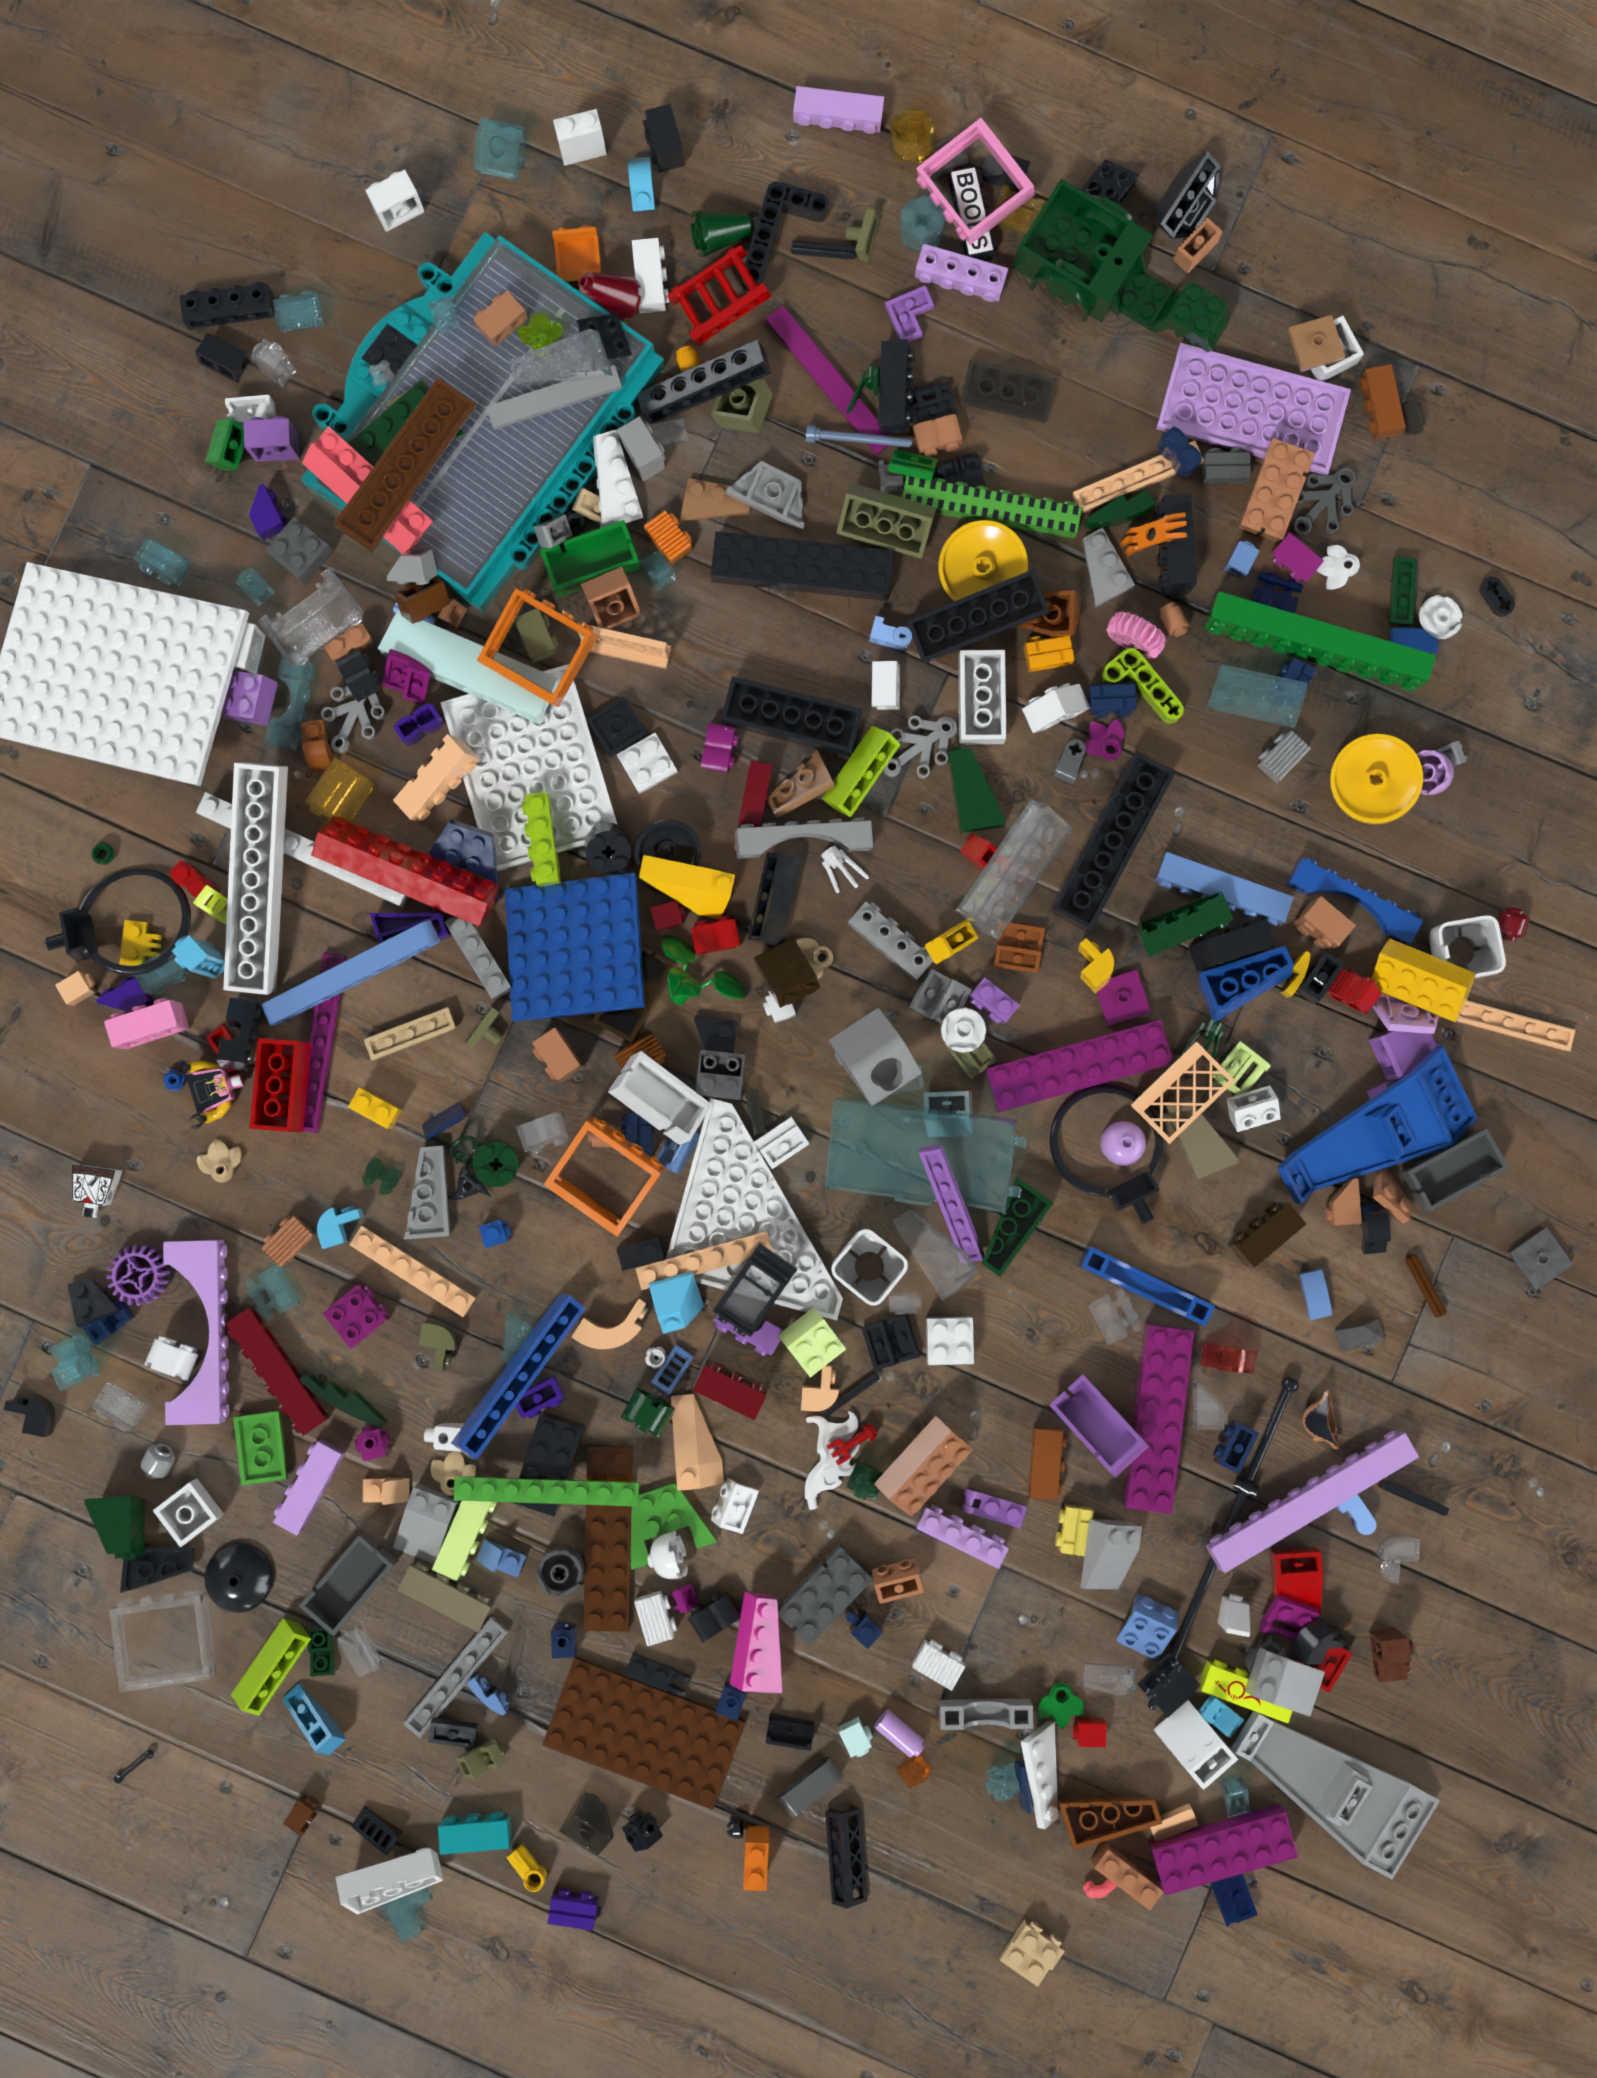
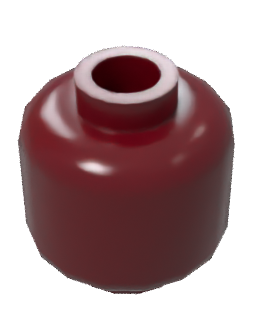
(1513, 924)

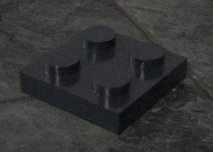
(616, 727)

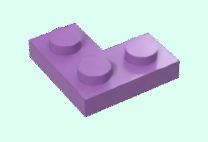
(905, 308)

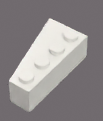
(388, 1880)

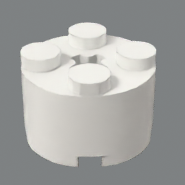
(172, 1359)

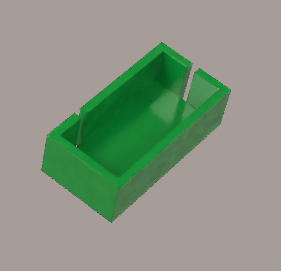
(589, 557)

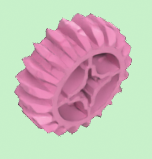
(1136, 633)

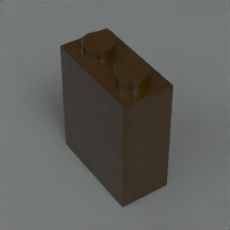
(787, 973)

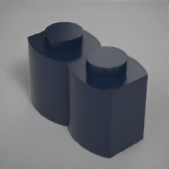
(1175, 448)

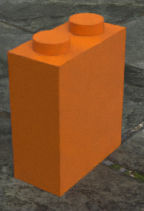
(756, 1858)

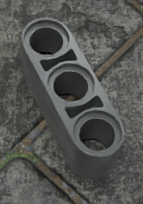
(809, 1787)

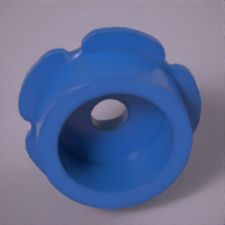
(169, 1084)

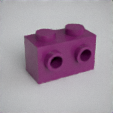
(1296, 557)

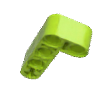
(1145, 688)

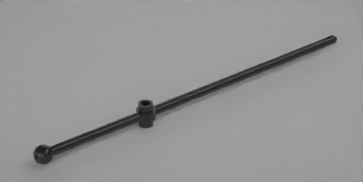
(1246, 1488)

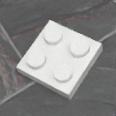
(647, 763)

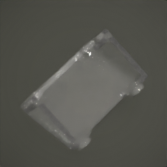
(313, 621)

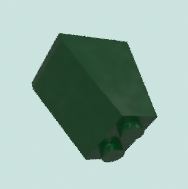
(119, 1524)

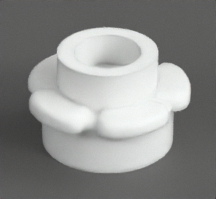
(651, 1361)

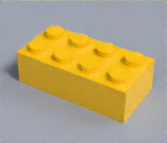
(1423, 980)

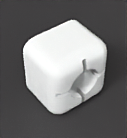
(1479, 932)
(872, 1291)

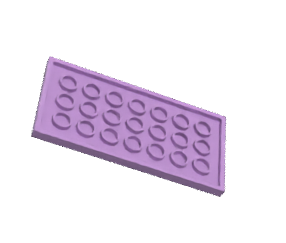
(1250, 404)

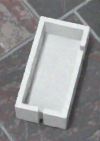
(660, 1098)

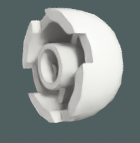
(667, 1556)

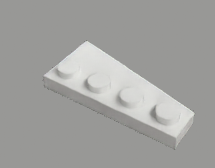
(615, 485)
(1040, 1764)

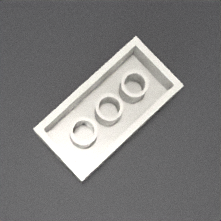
(982, 697)

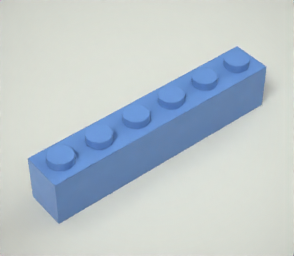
(1239, 893)

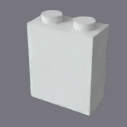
(580, 137)

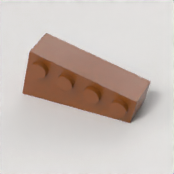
(1104, 1819)

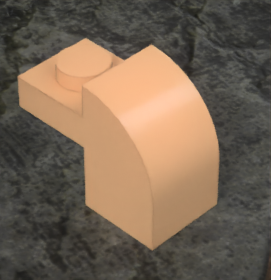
(820, 1397)

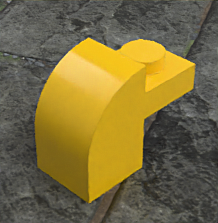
(1101, 966)

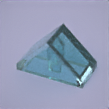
(658, 570)
(1235, 1796)

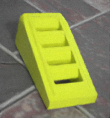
(204, 896)

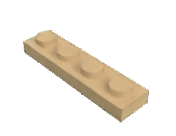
(410, 1034)

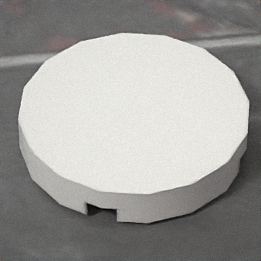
(1440, 617)
(963, 1030)

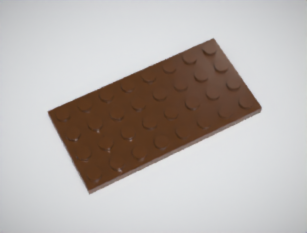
(643, 1733)

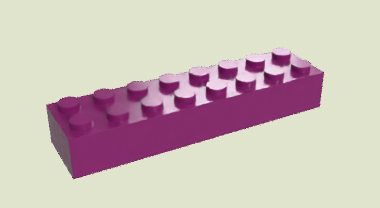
(1078, 1066)
(1159, 1417)

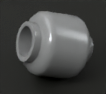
(157, 1461)

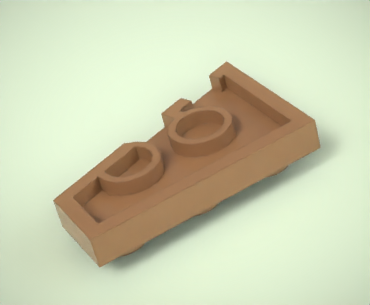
(805, 785)

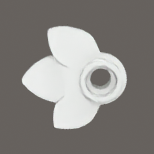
(1334, 566)

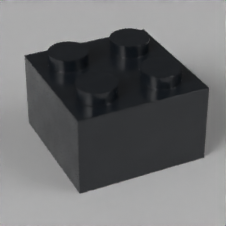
(663, 138)

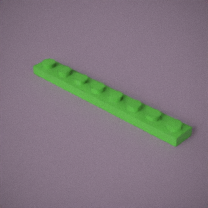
(546, 1491)

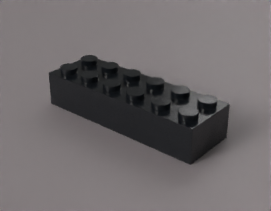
(978, 617)
(791, 716)

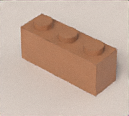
(1127, 1875)

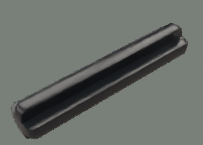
(823, 250)

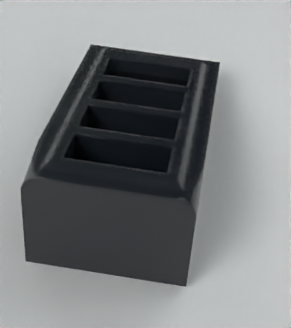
(381, 1823)

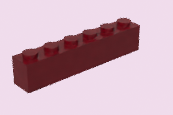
(277, 1371)

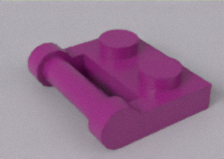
(1290, 1613)

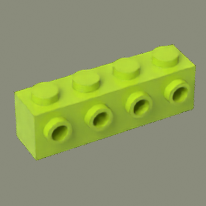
(861, 771)
(542, 837)
(270, 1667)

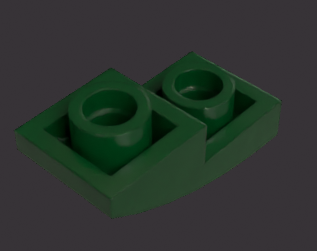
(321, 1653)

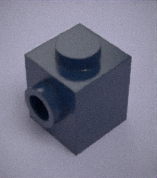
(564, 1640)
(730, 1701)

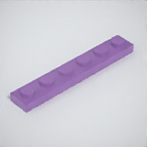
(951, 1201)

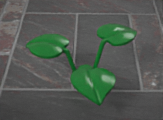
(683, 986)

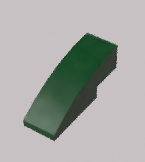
(1121, 511)

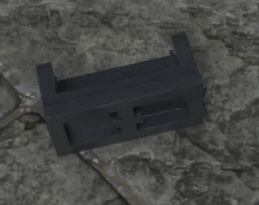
(221, 357)
(790, 1732)

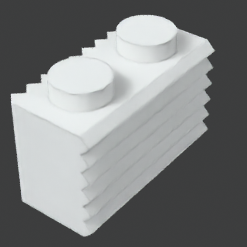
(655, 1618)
(938, 1664)

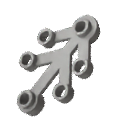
(355, 710)
(923, 744)

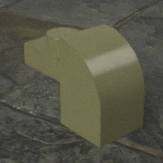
(439, 1337)
(481, 1758)

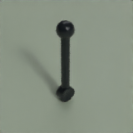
(120, 1777)

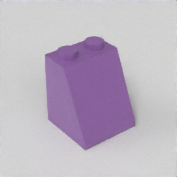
(1401, 1051)

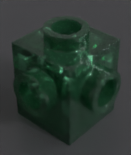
(863, 1480)

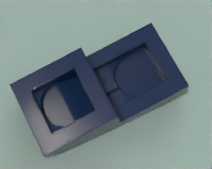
(106, 1327)

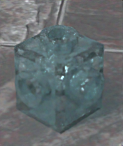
(1002, 1782)

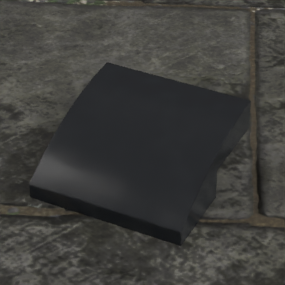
(890, 1341)

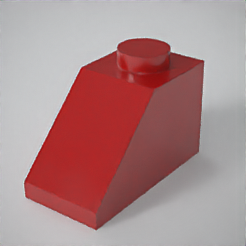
(978, 851)

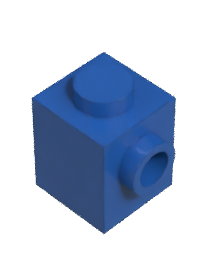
(495, 1233)

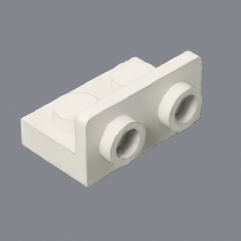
(734, 1506)

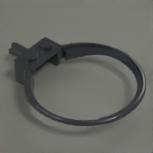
(79, 933)
(1128, 1193)

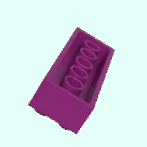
(1223, 1849)

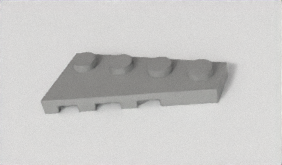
(429, 1202)

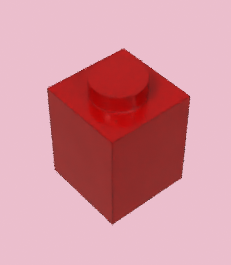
(1090, 1732)

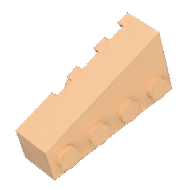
(436, 778)

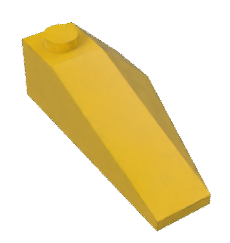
(695, 887)

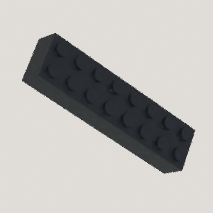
(801, 566)
(1112, 841)

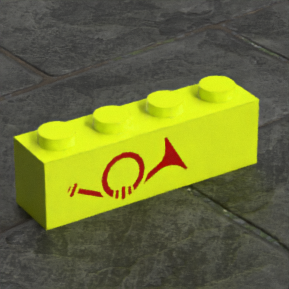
(1231, 1686)

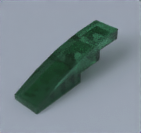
(351, 1404)

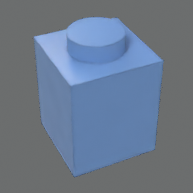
(1241, 559)

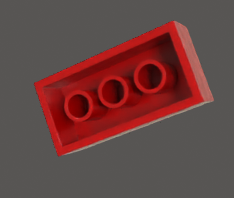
(280, 1085)

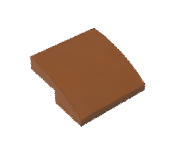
(1020, 947)

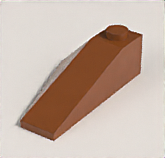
(1063, 615)

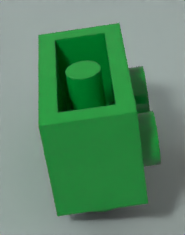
(226, 445)

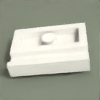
(781, 1143)

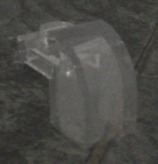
(1397, 1548)

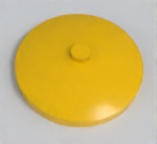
(980, 557)
(1376, 779)

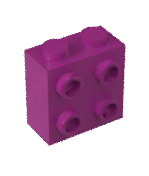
(357, 1315)

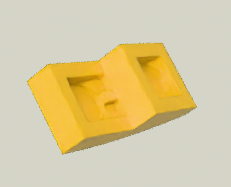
(1299, 971)

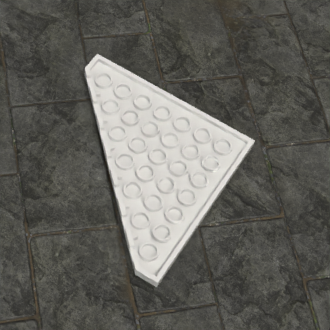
(735, 1197)

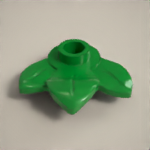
(1060, 1707)

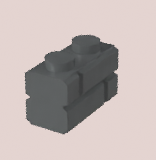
(1226, 466)

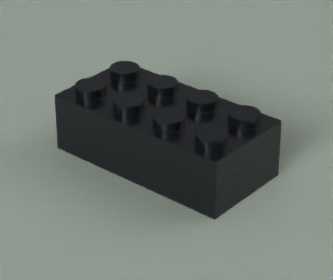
(1178, 555)
(551, 1454)

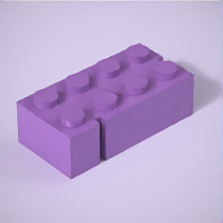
(1099, 1426)

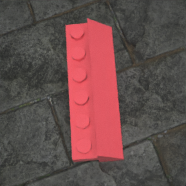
(345, 470)

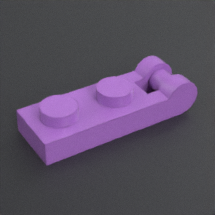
(994, 1508)

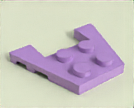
(1404, 1017)

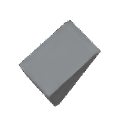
(553, 531)

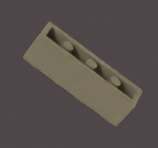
(445, 1595)

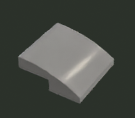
(939, 996)

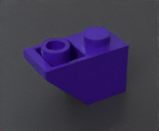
(265, 515)
(125, 996)

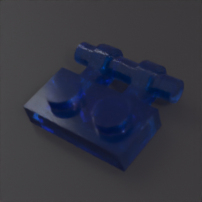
(1275, 599)

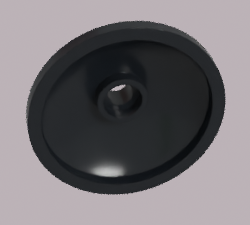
(682, 840)
(253, 1575)

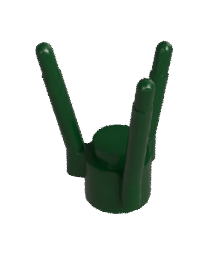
(872, 382)
(1211, 1032)

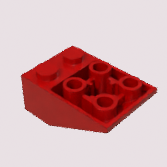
(1298, 1575)

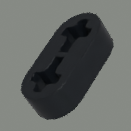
(1497, 596)

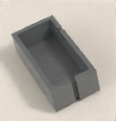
(1454, 1170)
(348, 1583)
(824, 1594)

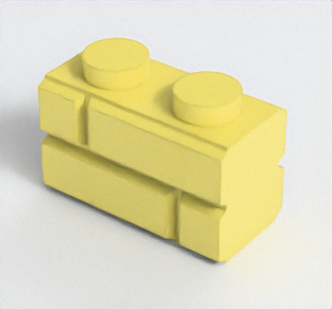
(1074, 1529)

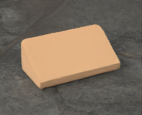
(1175, 1822)

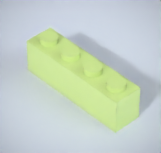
(462, 1538)

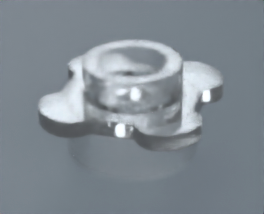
(382, 379)

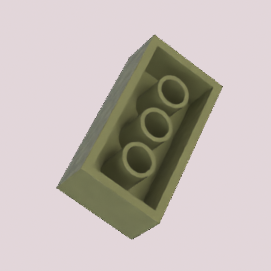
(886, 520)

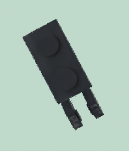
(655, 1674)

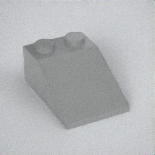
(425, 1523)
(1109, 1553)
(1284, 1682)

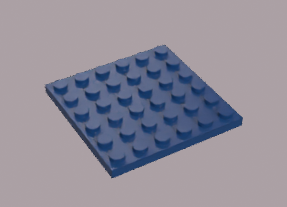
(574, 948)

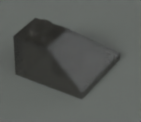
(589, 1824)

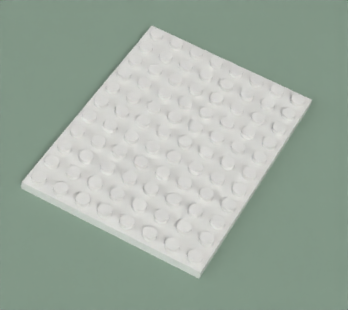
(116, 672)

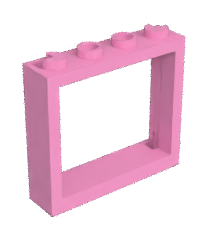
(953, 148)

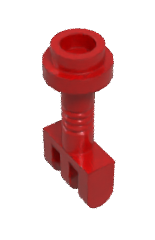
(843, 1448)

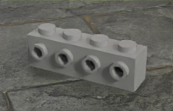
(890, 941)

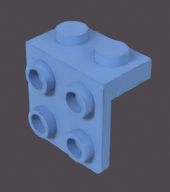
(1149, 1627)

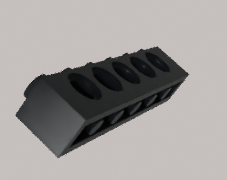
(704, 382)

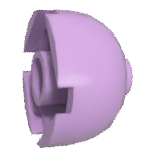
(1437, 772)
(1123, 1143)

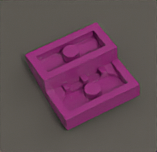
(407, 676)

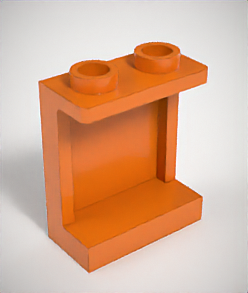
(576, 253)

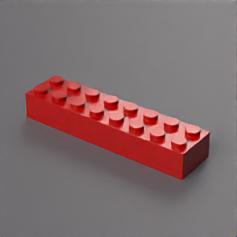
(405, 870)

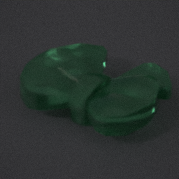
(388, 1178)

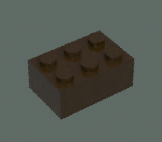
(1266, 1233)

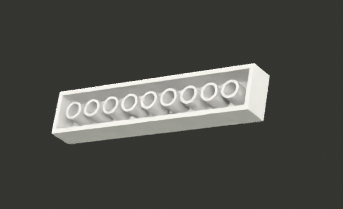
(255, 877)

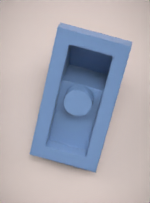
(501, 1558)

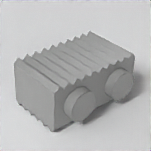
(1283, 756)

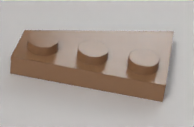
(708, 500)

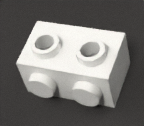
(1253, 1108)

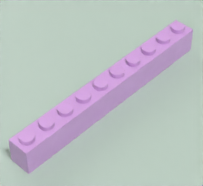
(1311, 1501)

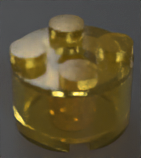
(913, 136)

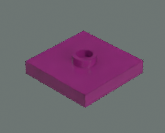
(1123, 998)

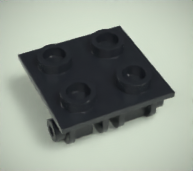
(1111, 182)
(611, 334)
(962, 469)
(1168, 1684)

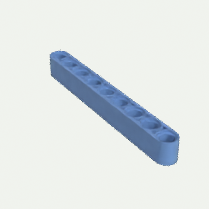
(350, 973)

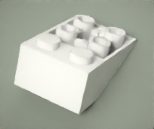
(1195, 1744)

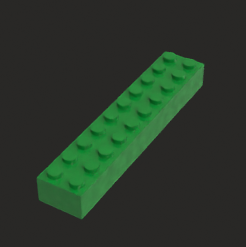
(1318, 642)

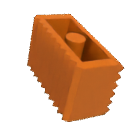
(668, 537)

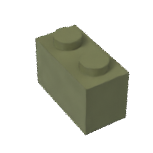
(535, 635)

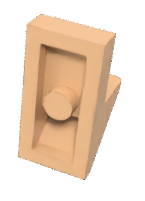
(386, 1490)

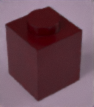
(667, 916)

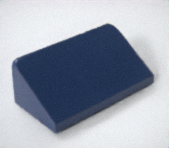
(444, 1120)
(1025, 1798)

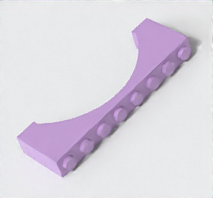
(204, 1268)

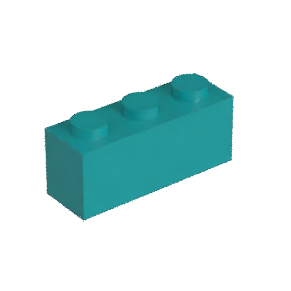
(474, 1833)

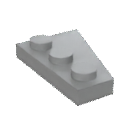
(1105, 568)

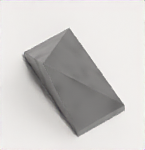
(1359, 1335)

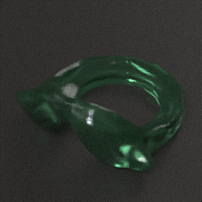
(461, 1158)

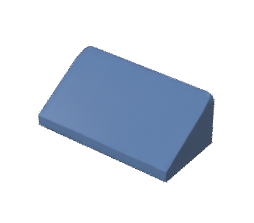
(674, 1155)

